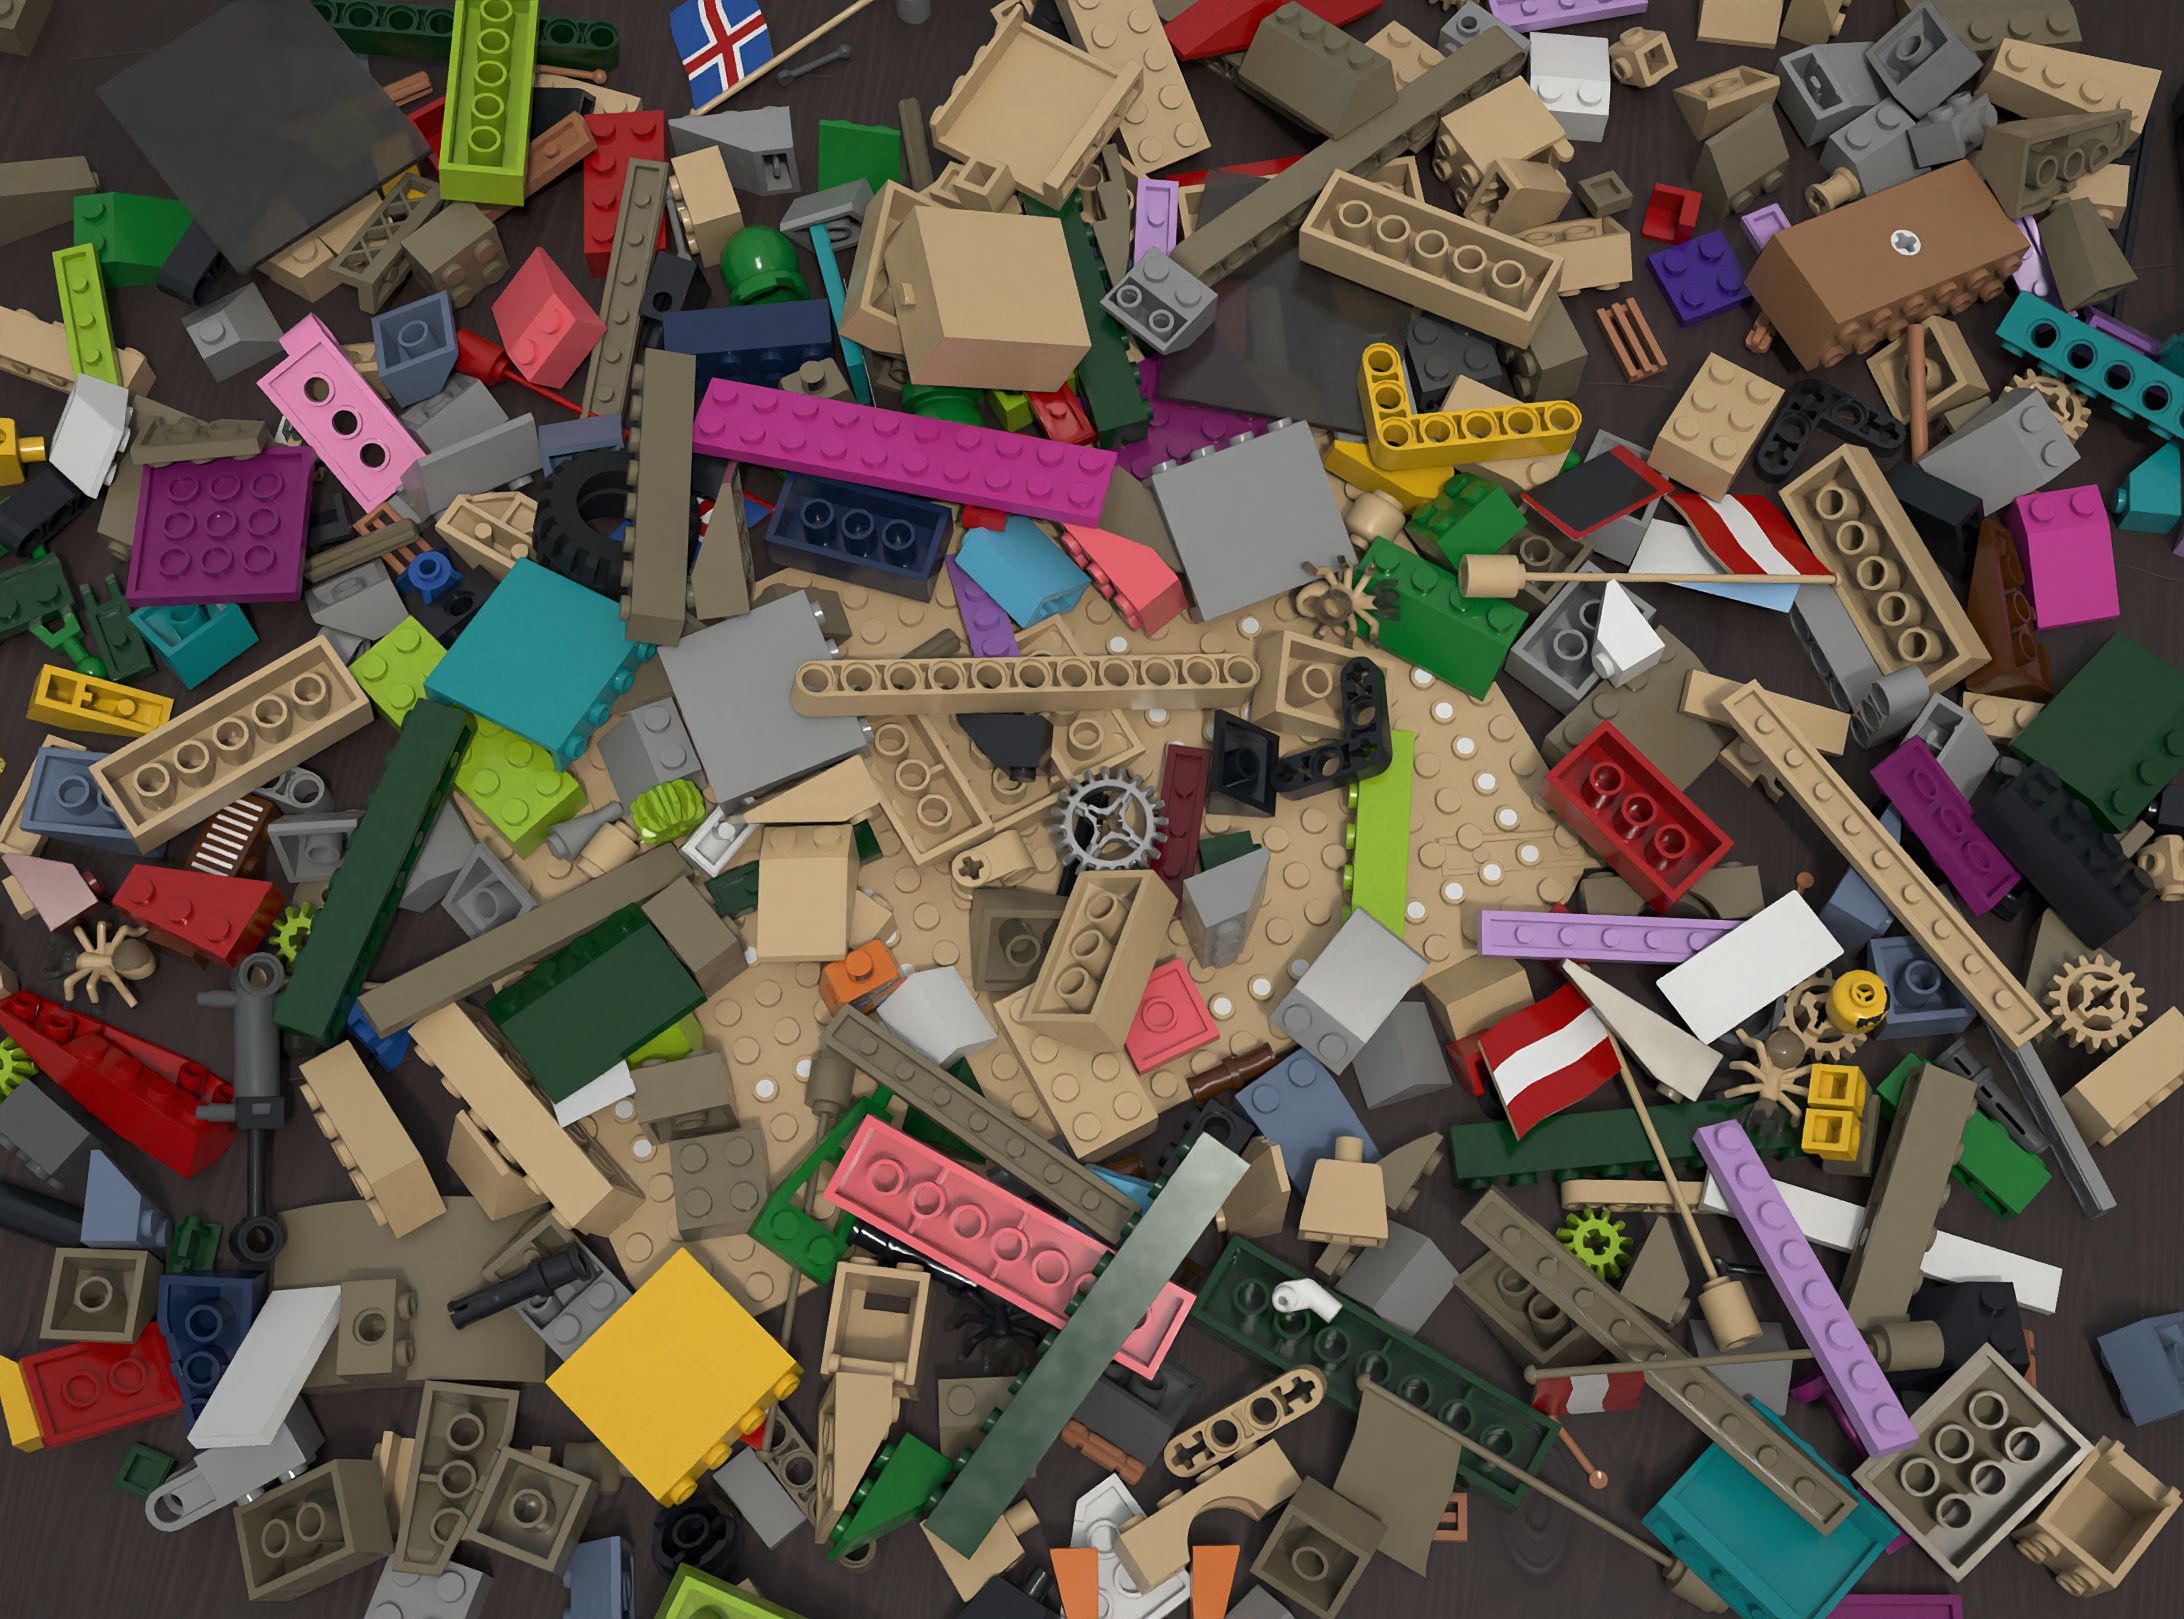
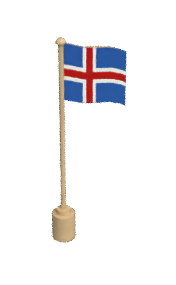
(730, 46)

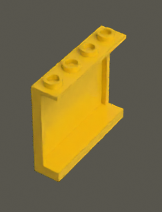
(676, 1378)

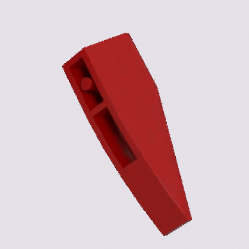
(1230, 25)
(124, 1081)

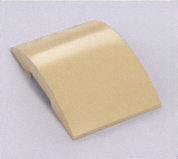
(952, 797)

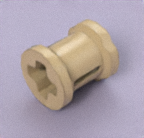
(1829, 194)

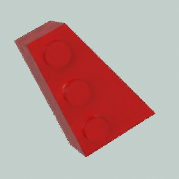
(201, 911)

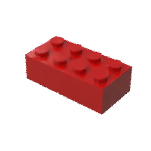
(605, 169)
(1634, 817)

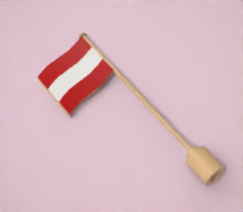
(1740, 533)
(1562, 1055)

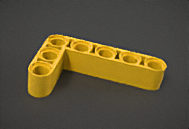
(1452, 427)

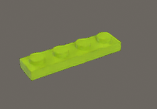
(86, 313)

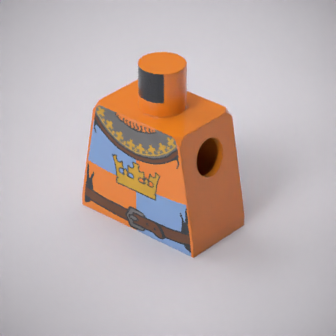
(862, 979)

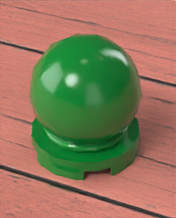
(761, 268)
(944, 403)

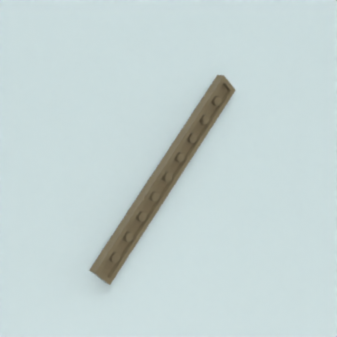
(1636, 1338)

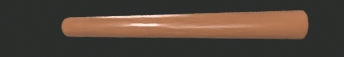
(1917, 391)

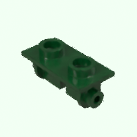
(193, 1246)

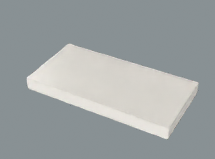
(269, 1369)

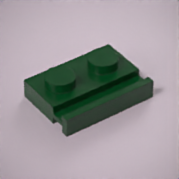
(34, 595)

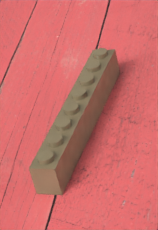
(659, 498)

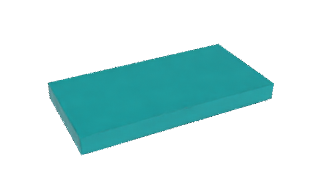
(837, 300)

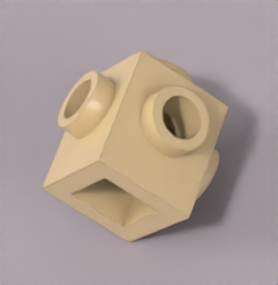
(1642, 57)
(2165, 865)

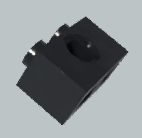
(456, 606)

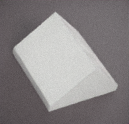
(937, 1017)

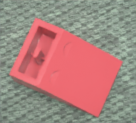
(1130, 573)

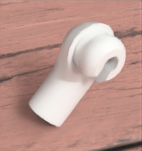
(1305, 1294)

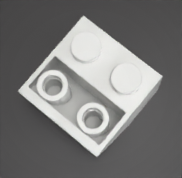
(91, 433)

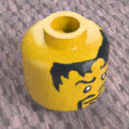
(1857, 1002)

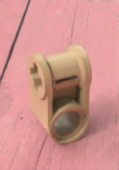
(997, 863)

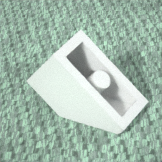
(1623, 638)

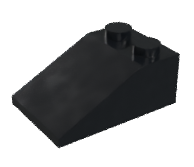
(1967, 1319)

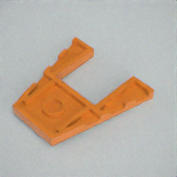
(1210, 1579)

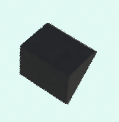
(1242, 768)

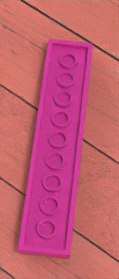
(904, 452)

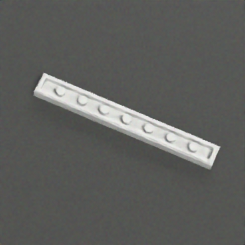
(1949, 1260)

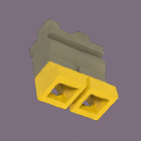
(1841, 1120)

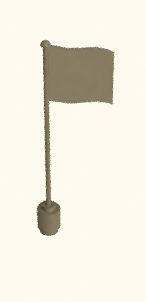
(1406, 1470)

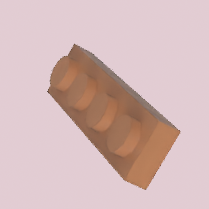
(549, 157)

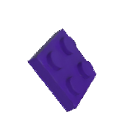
(1700, 278)

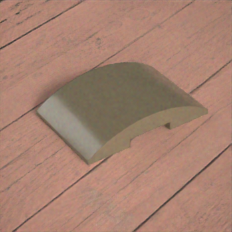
(440, 1266)

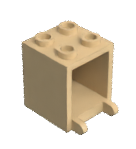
(1499, 124)
(875, 1339)
(2097, 1520)

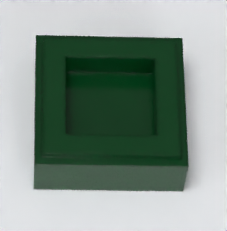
(143, 1471)

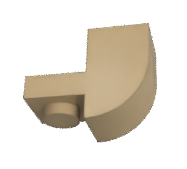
(977, 186)

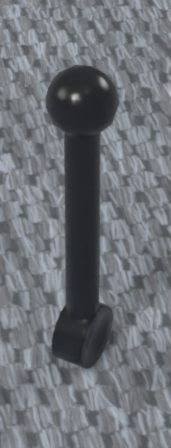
(1722, 1267)

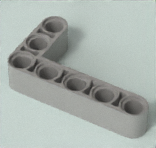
(1877, 703)

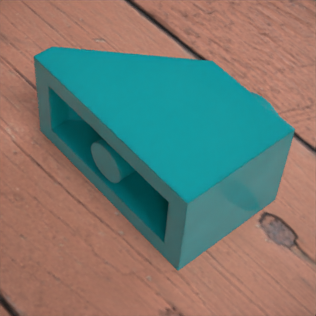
(2151, 493)

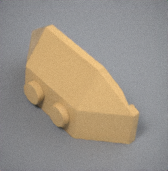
(490, 530)

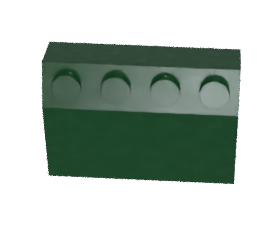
(2111, 732)
(595, 1003)

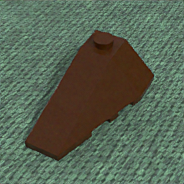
(2003, 623)

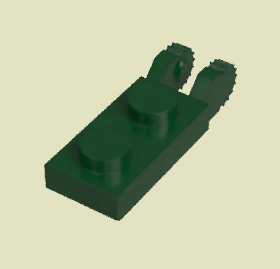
(117, 639)

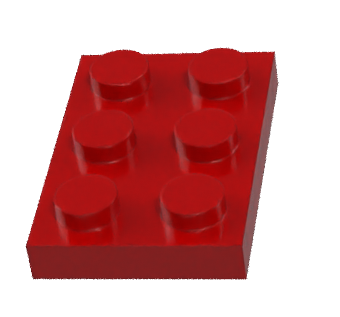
(99, 1387)

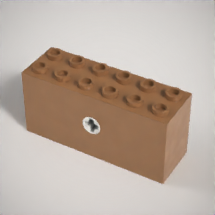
(1886, 264)

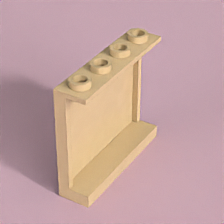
(1036, 108)

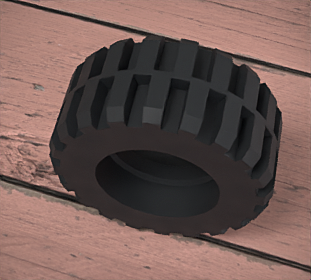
(583, 490)

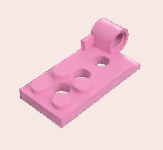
(317, 353)

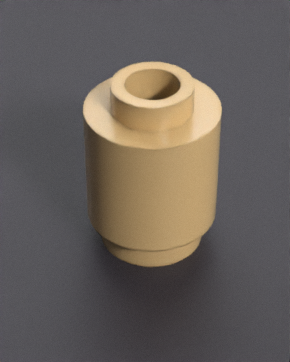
(608, 850)

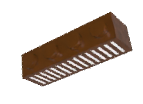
(228, 846)

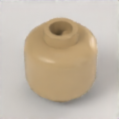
(1374, 516)

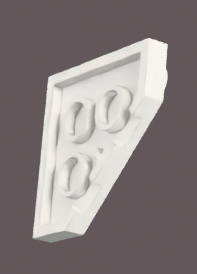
(1097, 1524)

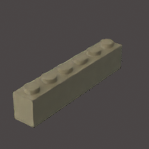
(1907, 1197)

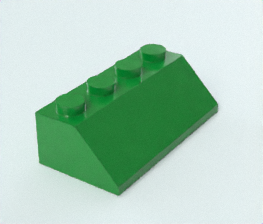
(1438, 629)

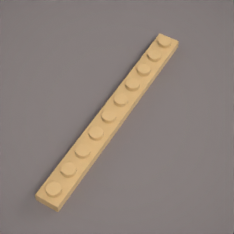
(1885, 866)

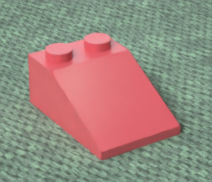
(546, 322)

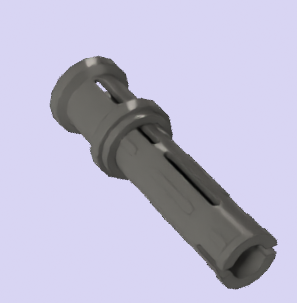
(2032, 1138)

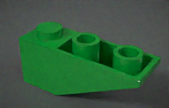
(894, 1498)

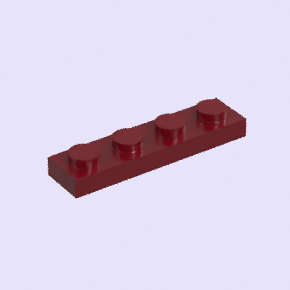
(1184, 801)

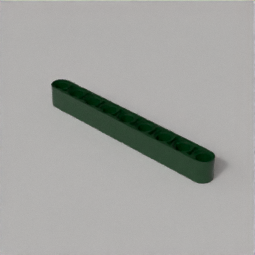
(428, 30)

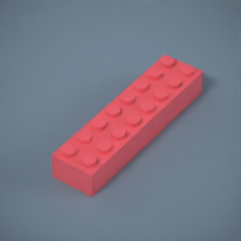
(989, 1234)

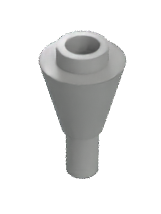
(572, 836)

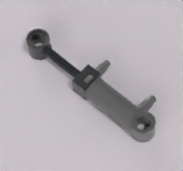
(256, 1091)

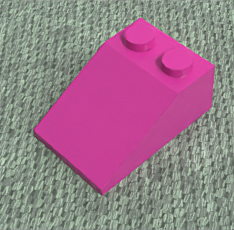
(2065, 556)

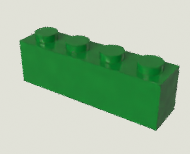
(1991, 1163)

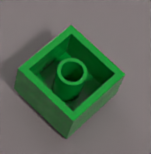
(1464, 519)

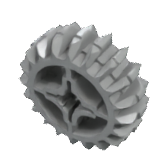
(1091, 813)

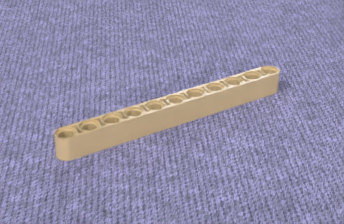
(1011, 695)

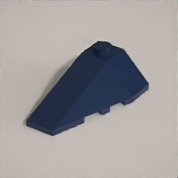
(204, 1326)

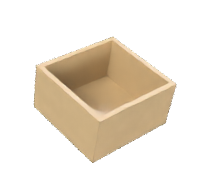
(986, 300)

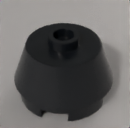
(698, 1533)

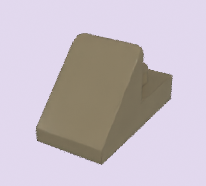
(537, 1238)

